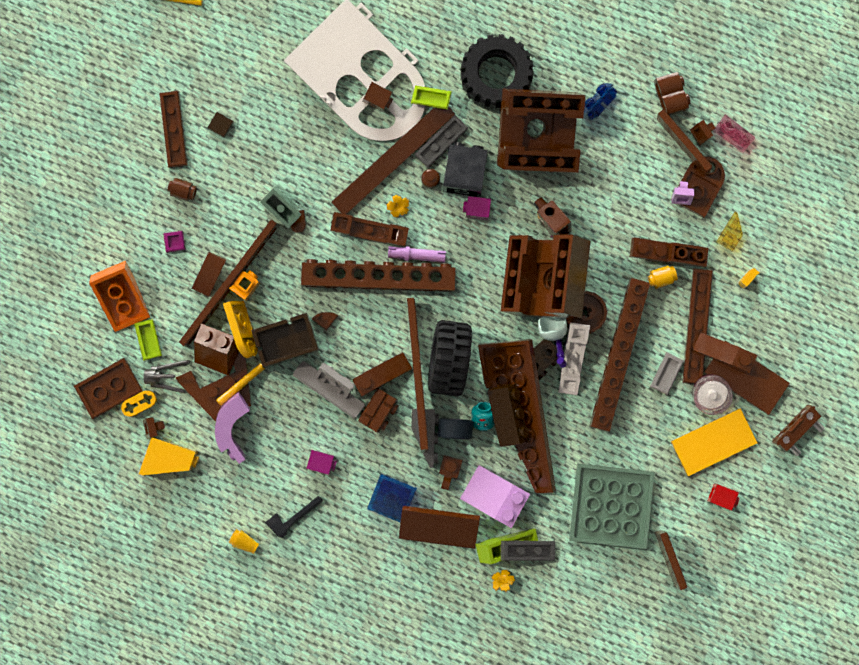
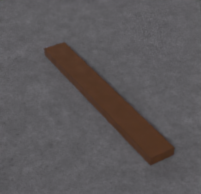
(391, 159)
(224, 289)
(417, 375)

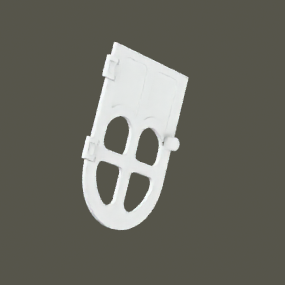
(337, 51)

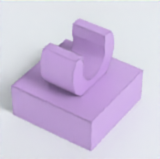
(682, 194)

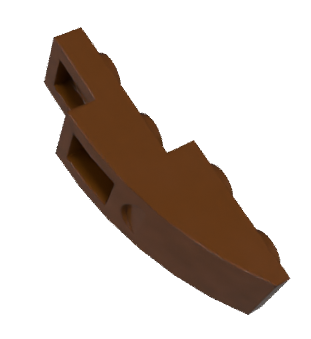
(669, 252)

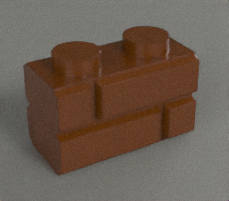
(378, 411)

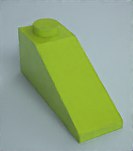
(490, 550)

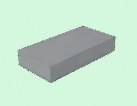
(666, 373)

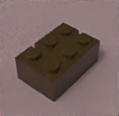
(285, 341)

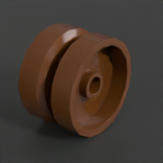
(596, 312)

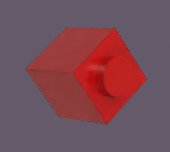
(723, 497)

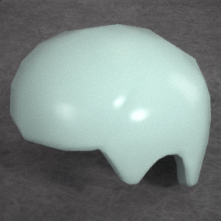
(552, 328)

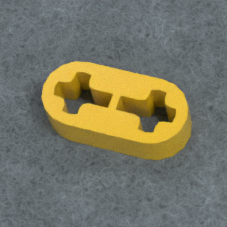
(141, 407)

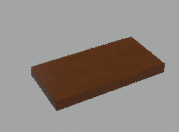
(759, 387)
(439, 527)

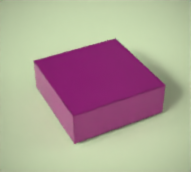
(174, 241)

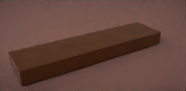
(173, 129)
(684, 142)

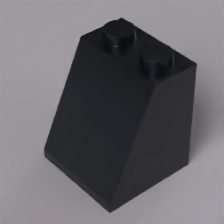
(465, 170)

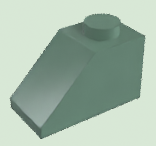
(281, 207)

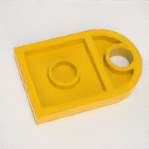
(241, 327)

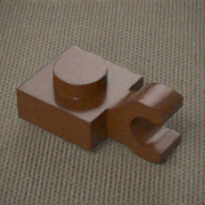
(450, 469)

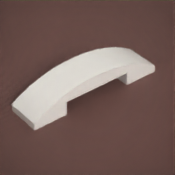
(574, 355)

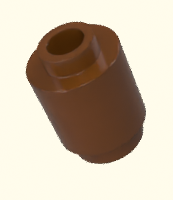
(182, 189)

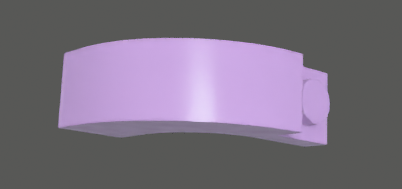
(226, 417)

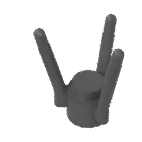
(153, 376)

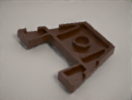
(207, 395)

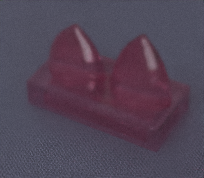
(734, 133)

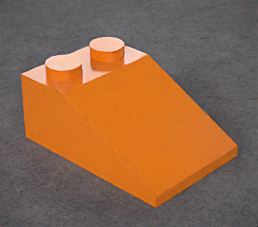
(119, 296)

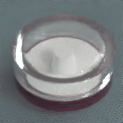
(712, 394)

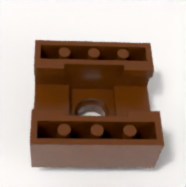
(555, 145)
(545, 276)

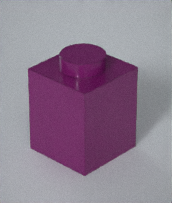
(477, 208)
(321, 462)

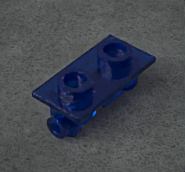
(604, 93)

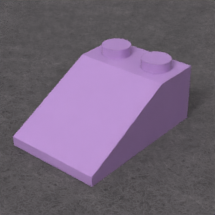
(495, 496)

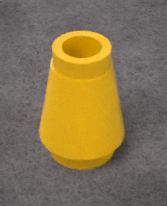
(243, 541)

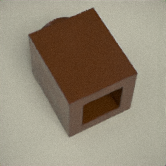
(378, 97)

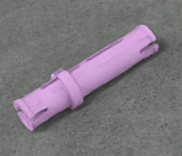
(416, 254)

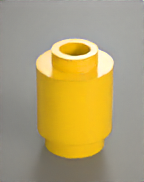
(662, 277)

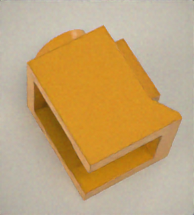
(245, 294)

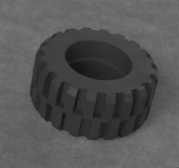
(487, 49)
(450, 358)

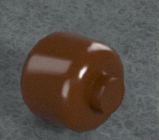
(430, 178)

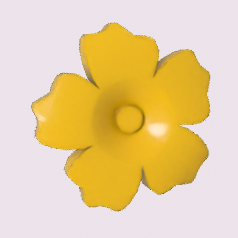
(398, 206)
(502, 581)

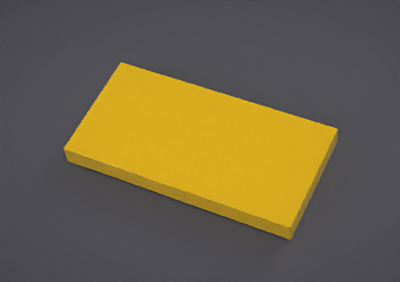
(714, 442)

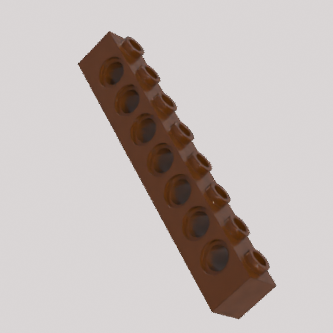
(446, 284)
(619, 355)

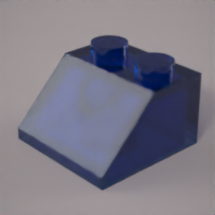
(390, 497)

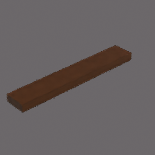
(697, 323)

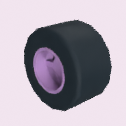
(455, 428)

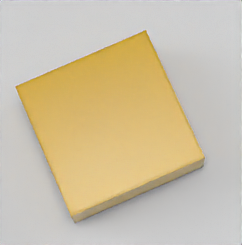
(747, 279)

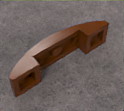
(369, 230)

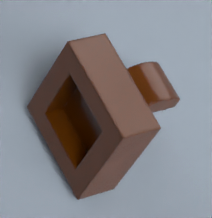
(702, 131)
(151, 427)

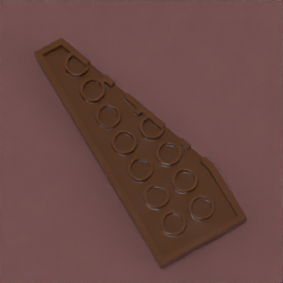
(516, 364)

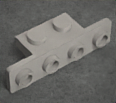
(330, 386)

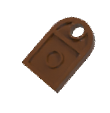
(704, 186)

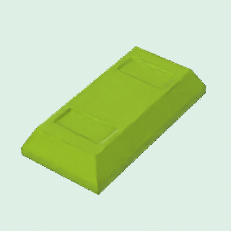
(431, 97)
(148, 339)

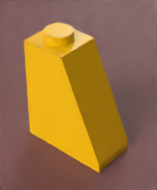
(167, 458)

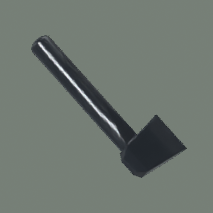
(281, 528)

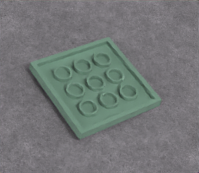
(611, 506)

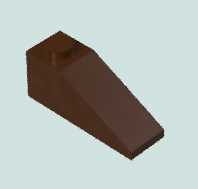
(725, 353)
(382, 374)

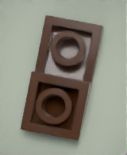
(208, 273)

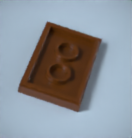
(108, 388)
(671, 560)

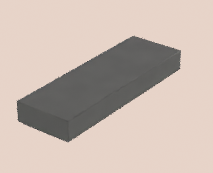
(441, 141)
(528, 550)

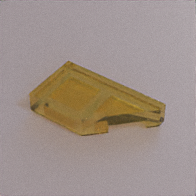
(731, 233)

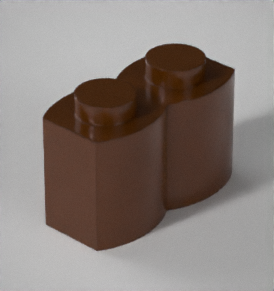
(671, 93)

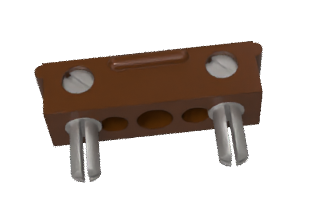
(797, 428)

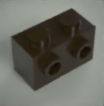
(545, 356)

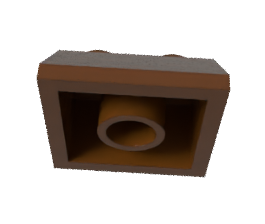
(215, 349)

